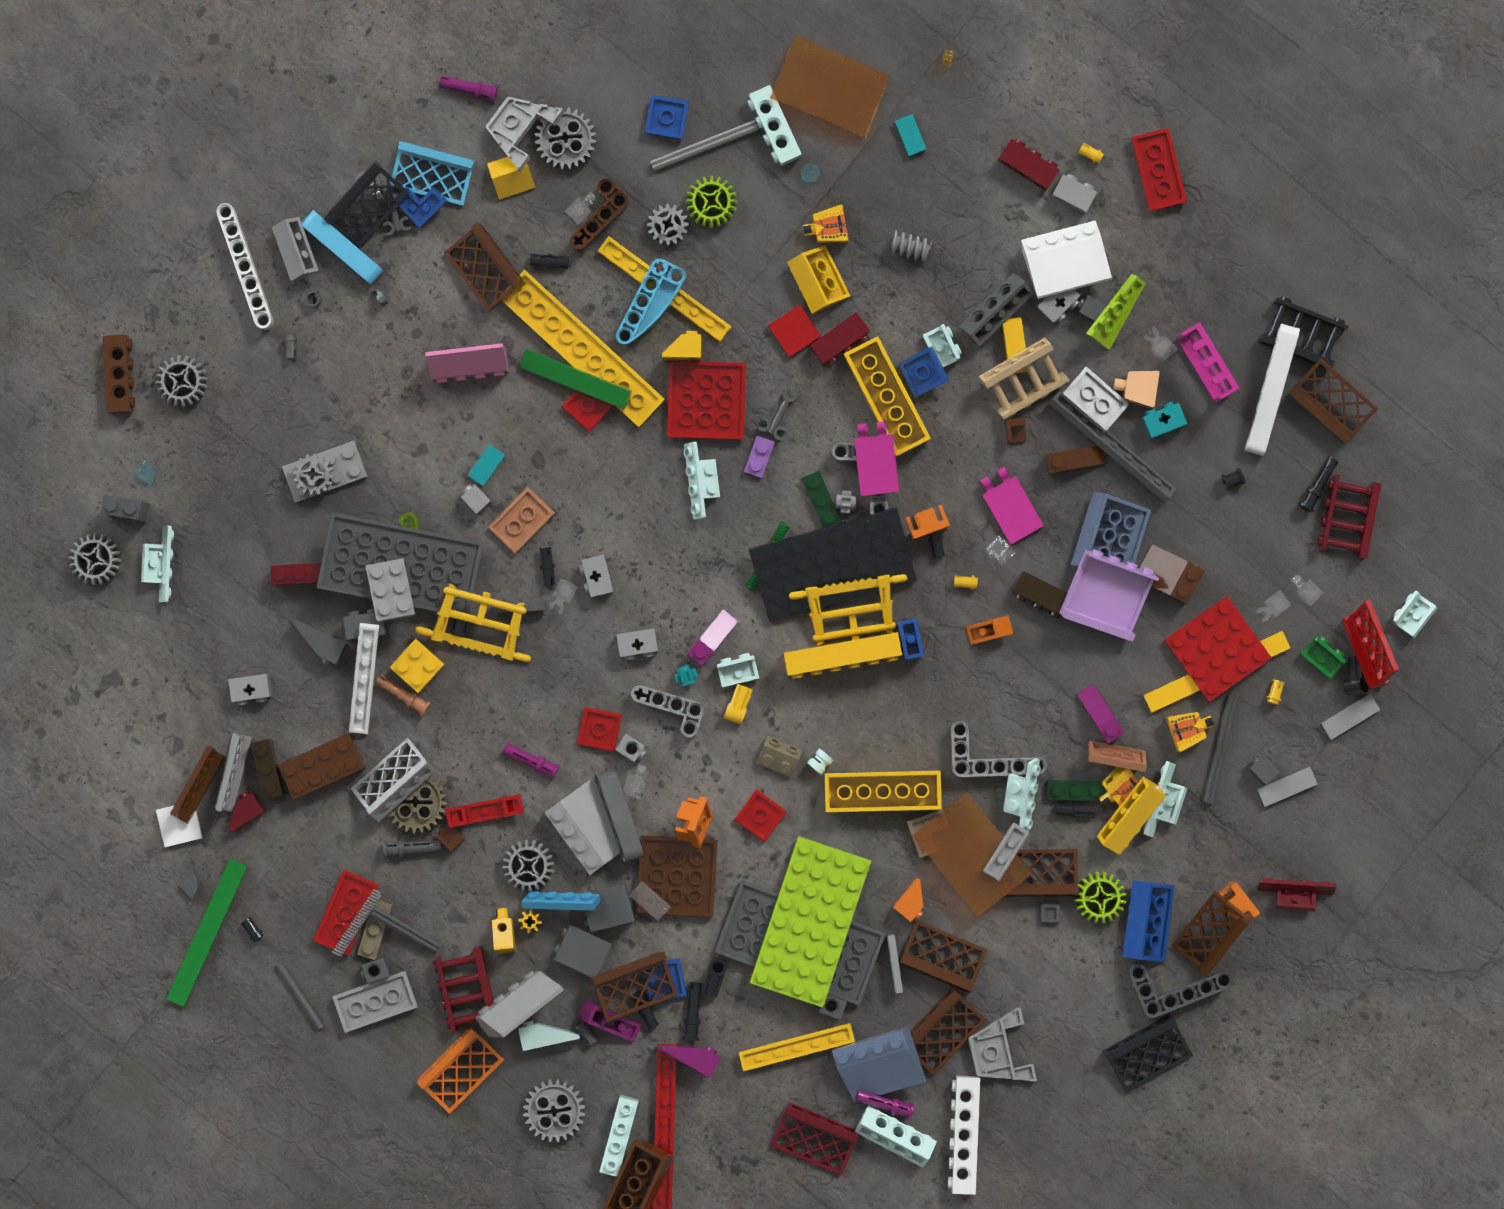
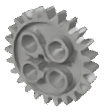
(567, 156)
(556, 1128)

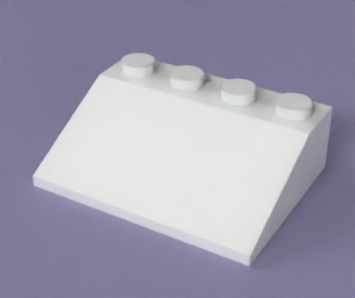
(1066, 259)

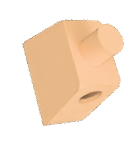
(1139, 387)

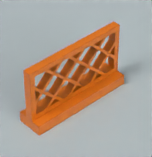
(448, 1057)

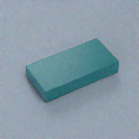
(910, 135)
(486, 465)

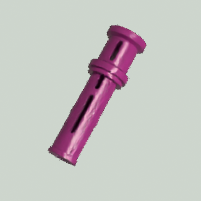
(477, 89)
(540, 764)
(892, 1106)

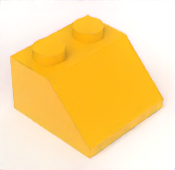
(684, 348)

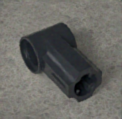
(1356, 681)
(714, 978)

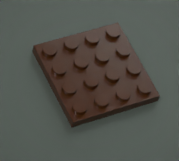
(679, 874)

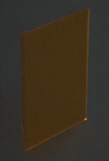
(830, 86)
(961, 846)

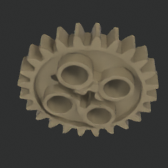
(415, 819)

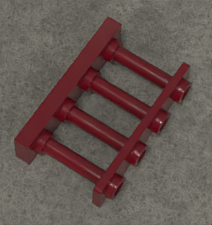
(1364, 529)
(480, 976)

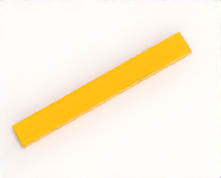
(682, 303)
(1185, 685)

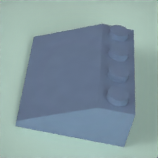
(1112, 528)
(880, 1063)

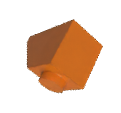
(989, 630)
(911, 901)

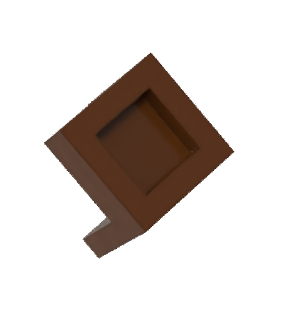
(1015, 430)
(450, 837)

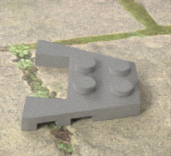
(513, 122)
(992, 1052)

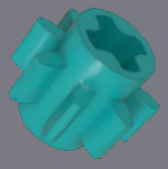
(686, 675)

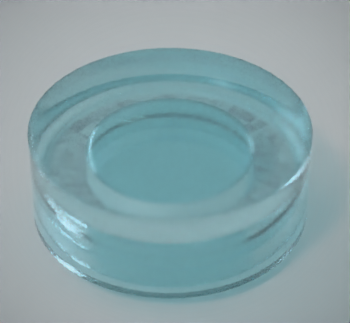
(810, 173)

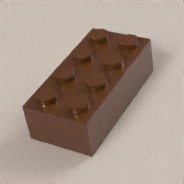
(321, 766)
(639, 1177)

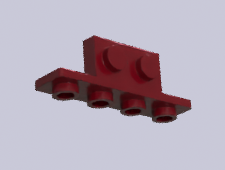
(1296, 894)

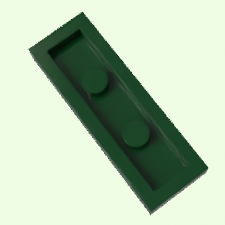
(821, 499)
(1074, 790)

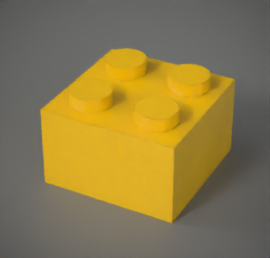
(417, 666)

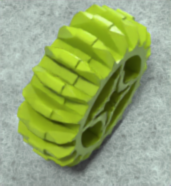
(724, 211)
(1101, 906)

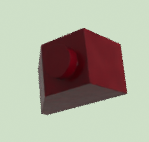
(245, 810)

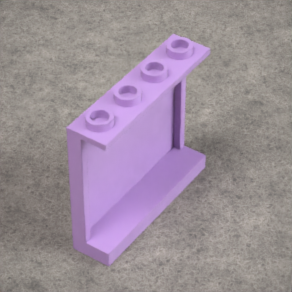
(1107, 594)

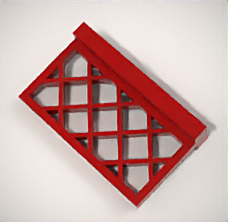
(1362, 642)

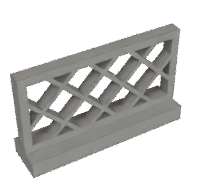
(233, 772)
(399, 788)

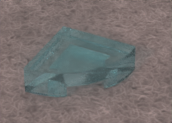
(146, 472)

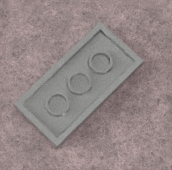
(346, 464)
(375, 1001)

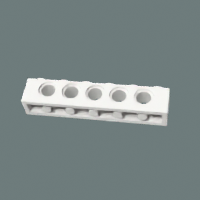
(968, 1184)

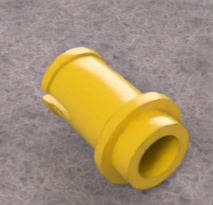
(1091, 153)
(965, 582)
(1275, 692)

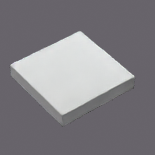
(176, 831)

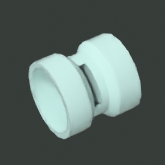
(823, 758)

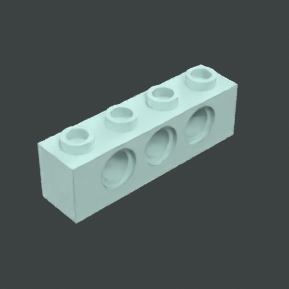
(781, 155)
(619, 1135)
(886, 1138)

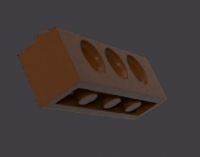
(110, 345)

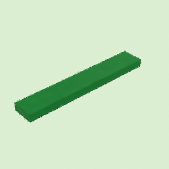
(575, 378)

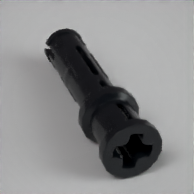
(1314, 492)
(692, 1021)

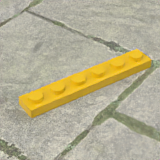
(796, 1047)

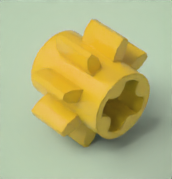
(534, 917)

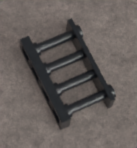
(1306, 352)

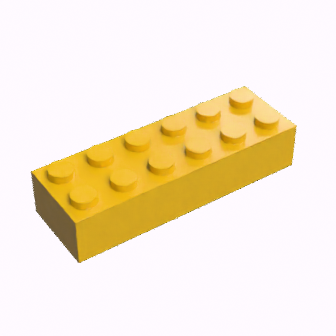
(886, 395)
(842, 654)
(882, 791)

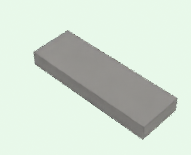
(1350, 716)
(1287, 786)
(1006, 852)
(894, 963)

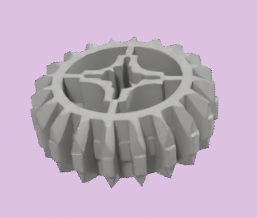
(176, 388)
(98, 550)
(515, 876)

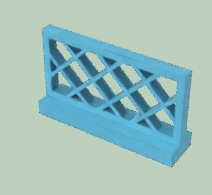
(437, 157)

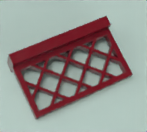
(821, 1123)

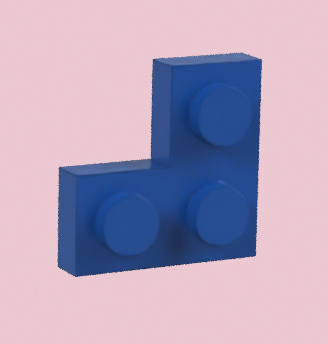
(421, 210)

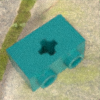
(1156, 428)

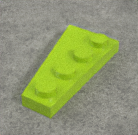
(1113, 317)

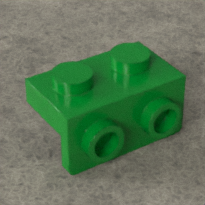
(1323, 657)

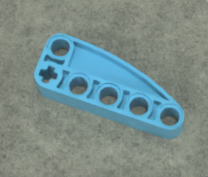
(658, 300)

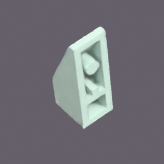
(540, 1035)

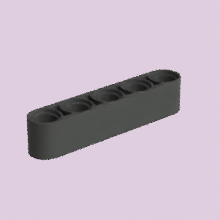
(619, 815)

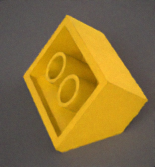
(818, 279)

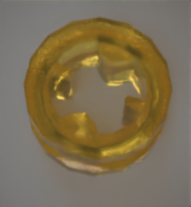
(947, 57)

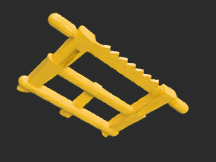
(445, 612)
(817, 616)

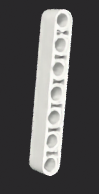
(239, 259)
(1272, 389)

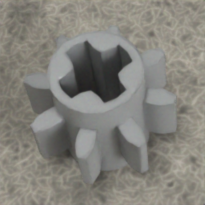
(845, 502)

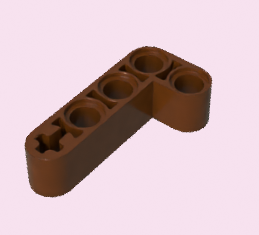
(596, 219)

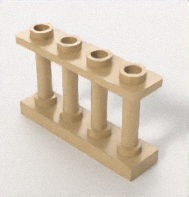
(1024, 360)

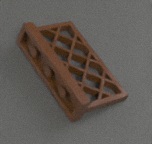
(497, 256)
(1324, 415)
(197, 784)
(1045, 889)
(1227, 939)
(624, 972)
(937, 972)
(933, 1017)

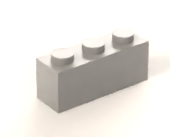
(294, 248)

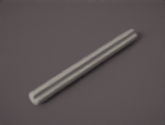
(704, 145)

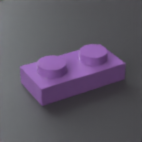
(759, 457)

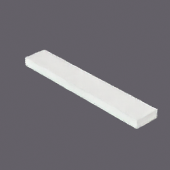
(363, 678)

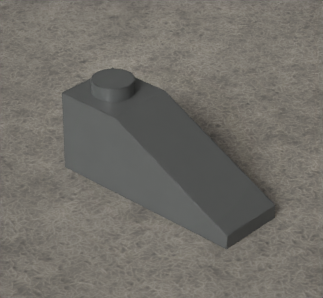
(323, 644)

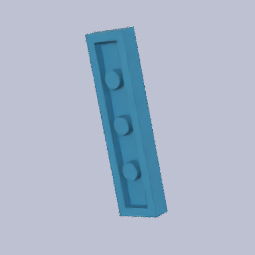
(561, 901)

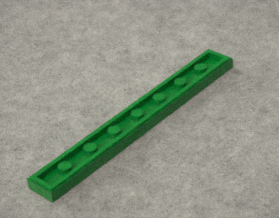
(207, 932)

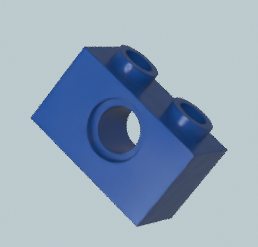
(910, 639)

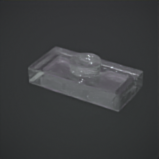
(650, 900)

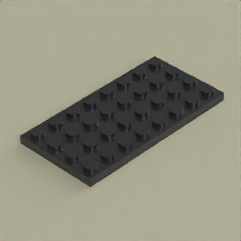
(830, 555)

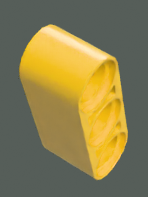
(1013, 338)

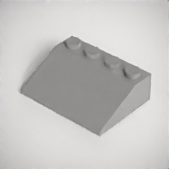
(585, 826)
(517, 1004)

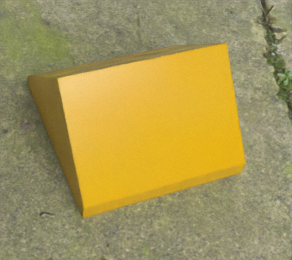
(508, 179)

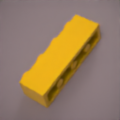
(1131, 815)

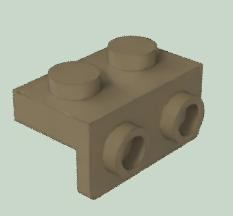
(779, 756)

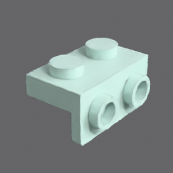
(943, 345)
(1414, 614)
(737, 670)

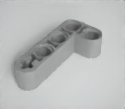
(666, 705)

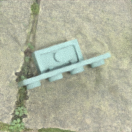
(702, 480)
(157, 563)
(1021, 794)
(1172, 803)

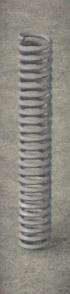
(363, 917)

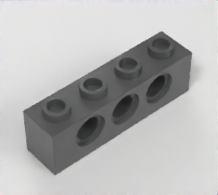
(996, 309)

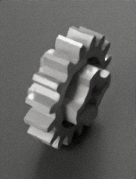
(676, 227)
(314, 465)

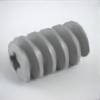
(911, 246)

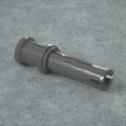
(401, 848)

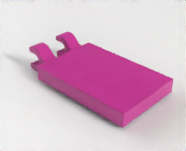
(876, 461)
(1011, 507)

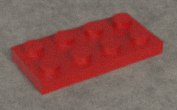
(1158, 169)
(343, 907)

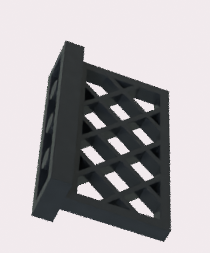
(354, 192)
(1143, 1037)

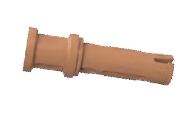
(410, 700)

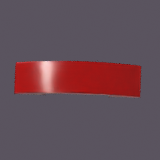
(484, 810)

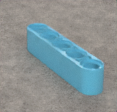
(342, 247)

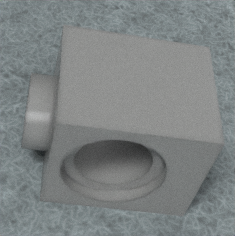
(475, 498)
(622, 748)

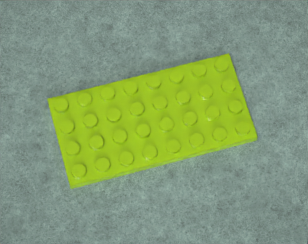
(810, 921)

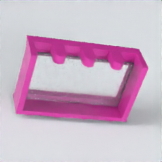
(1207, 362)

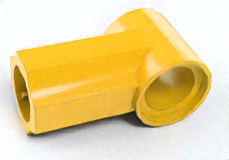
(737, 708)

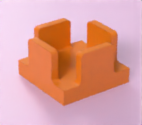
(927, 523)
(698, 819)
(1238, 899)

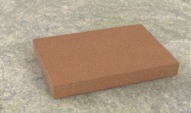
(521, 520)
(1117, 756)

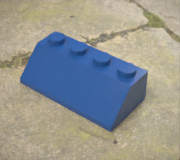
(1148, 921)

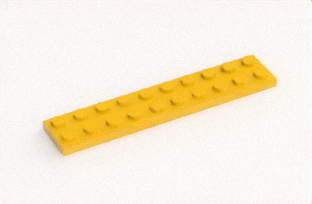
(581, 346)

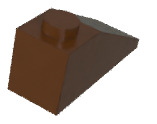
(1074, 459)

